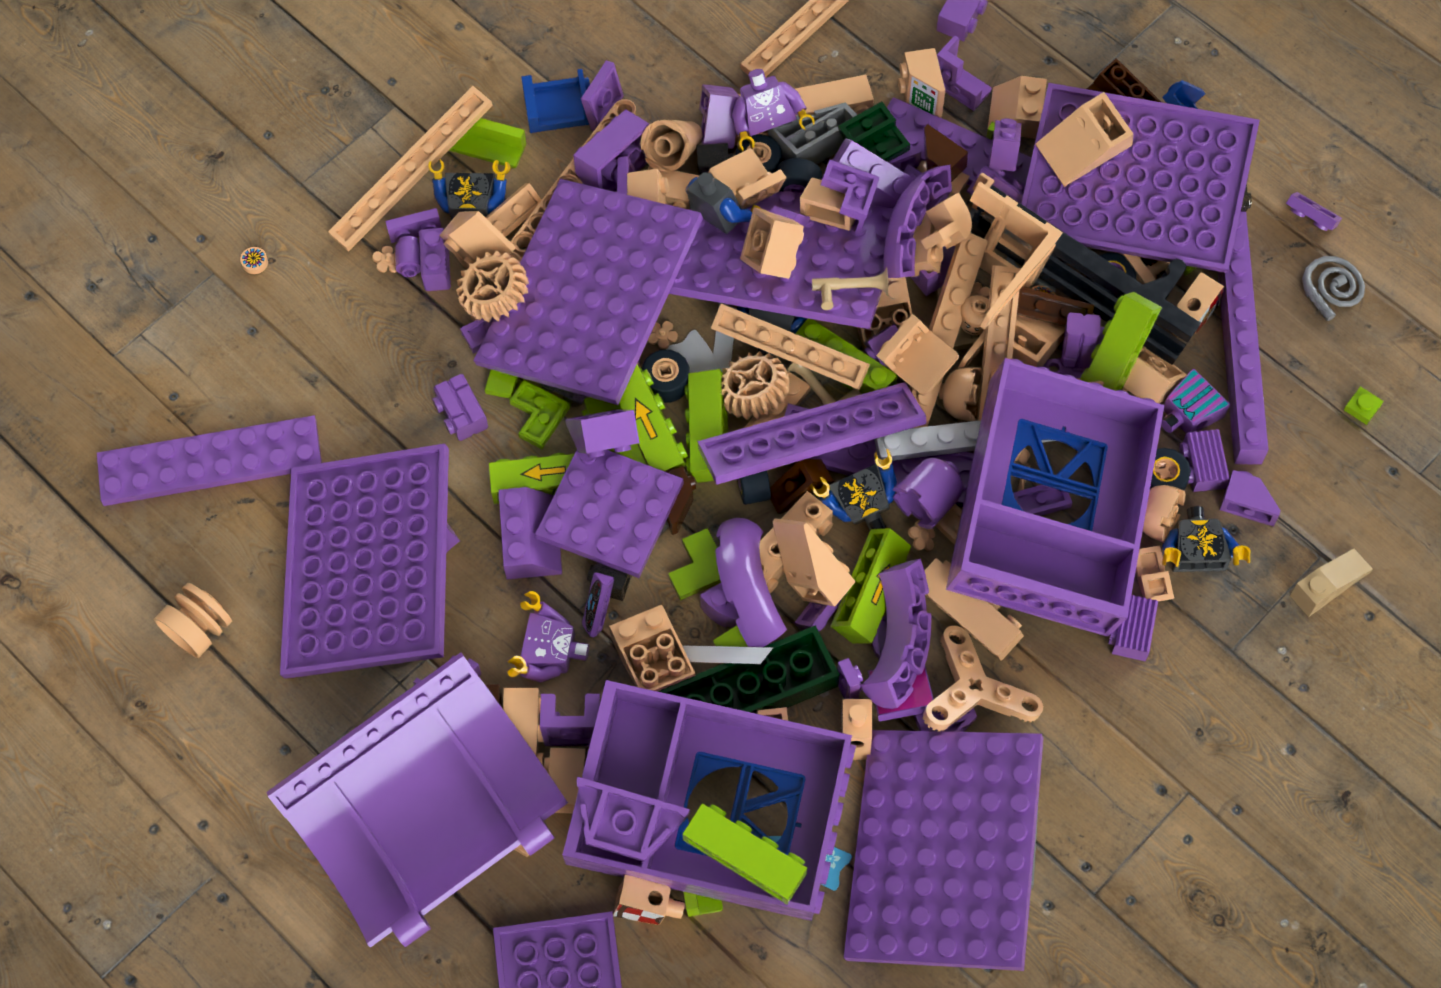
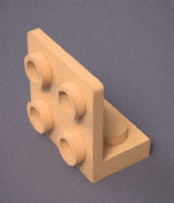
(748, 178)

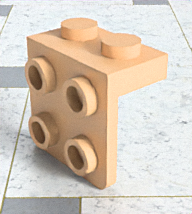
(917, 355)

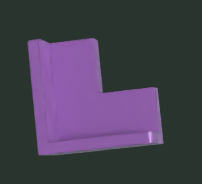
(959, 82)
(717, 109)
(857, 186)

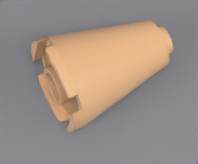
(670, 143)

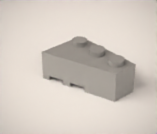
(818, 140)

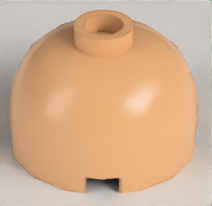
(961, 393)
(1162, 511)

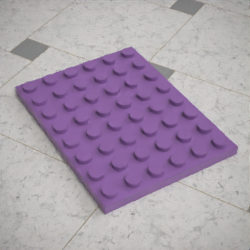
(1161, 197)
(718, 275)
(593, 290)
(366, 562)
(945, 849)

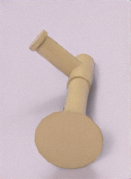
(825, 285)
(817, 387)

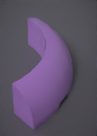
(907, 215)
(745, 583)
(906, 635)

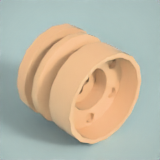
(197, 615)

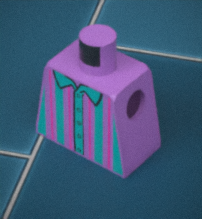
(1193, 405)

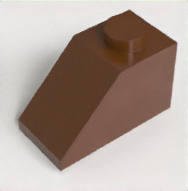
(943, 151)
(797, 482)
(683, 501)

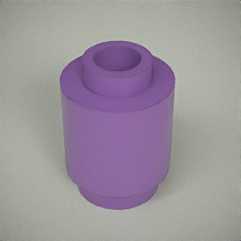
(407, 256)

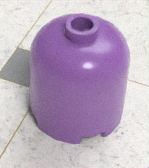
(929, 491)

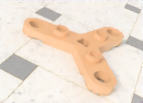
(968, 672)

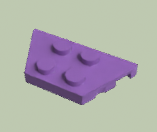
(626, 820)

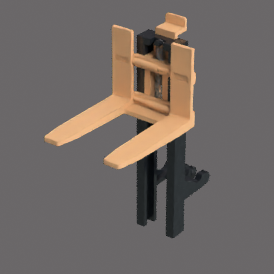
(1030, 243)

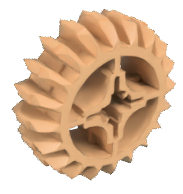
(484, 300)
(751, 378)

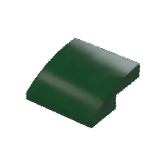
(876, 132)

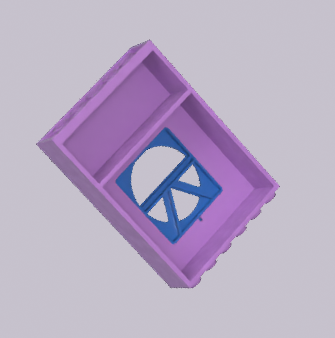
(1040, 565)
(670, 743)

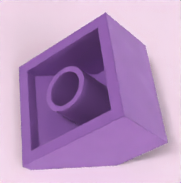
(604, 431)

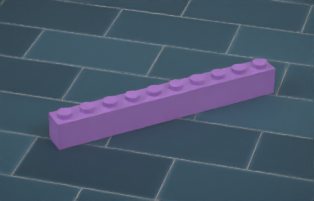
(1242, 354)

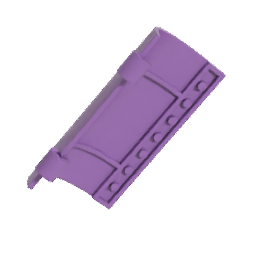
(420, 801)

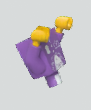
(766, 106)
(546, 644)

